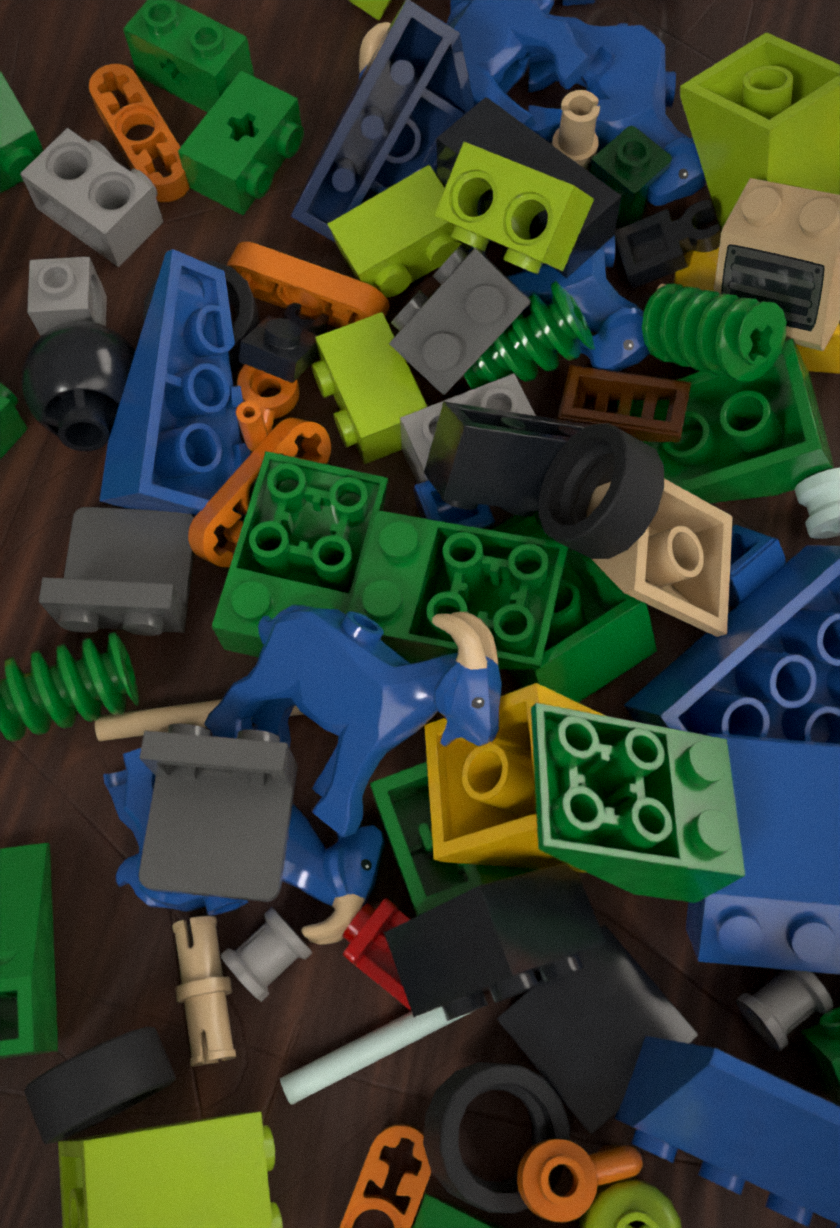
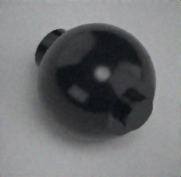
(77, 381)

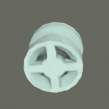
(822, 498)

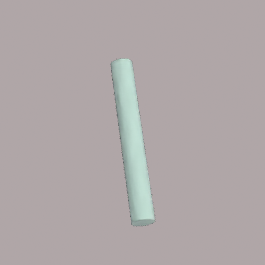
(361, 1053)

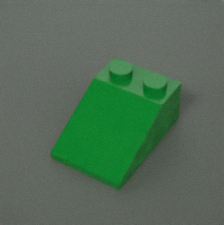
(746, 435)
(593, 629)

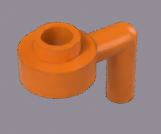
(257, 412)
(588, 1172)

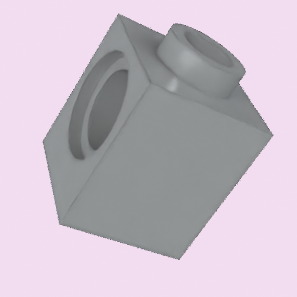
(64, 292)

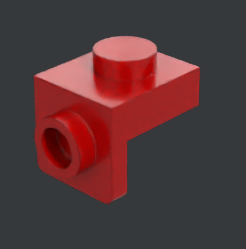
(370, 949)

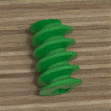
(714, 331)
(534, 341)
(65, 688)

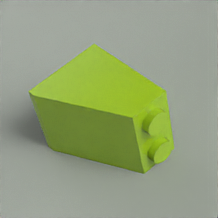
(765, 118)
(171, 1176)

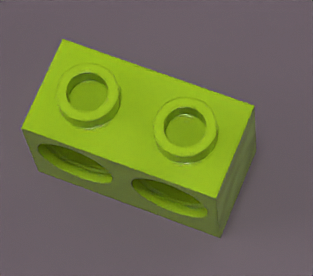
(517, 199)

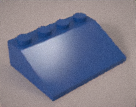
(772, 668)
(790, 844)
(738, 1124)

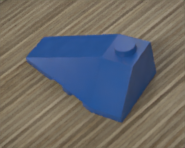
(177, 413)

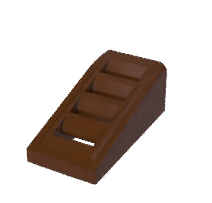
(607, 385)

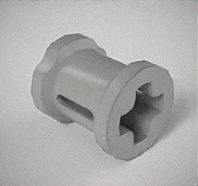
(266, 954)
(784, 1005)

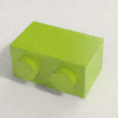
(396, 234)
(367, 384)

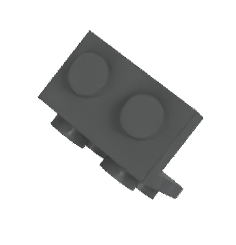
(459, 320)
(123, 572)
(217, 813)

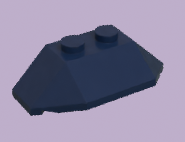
(392, 120)

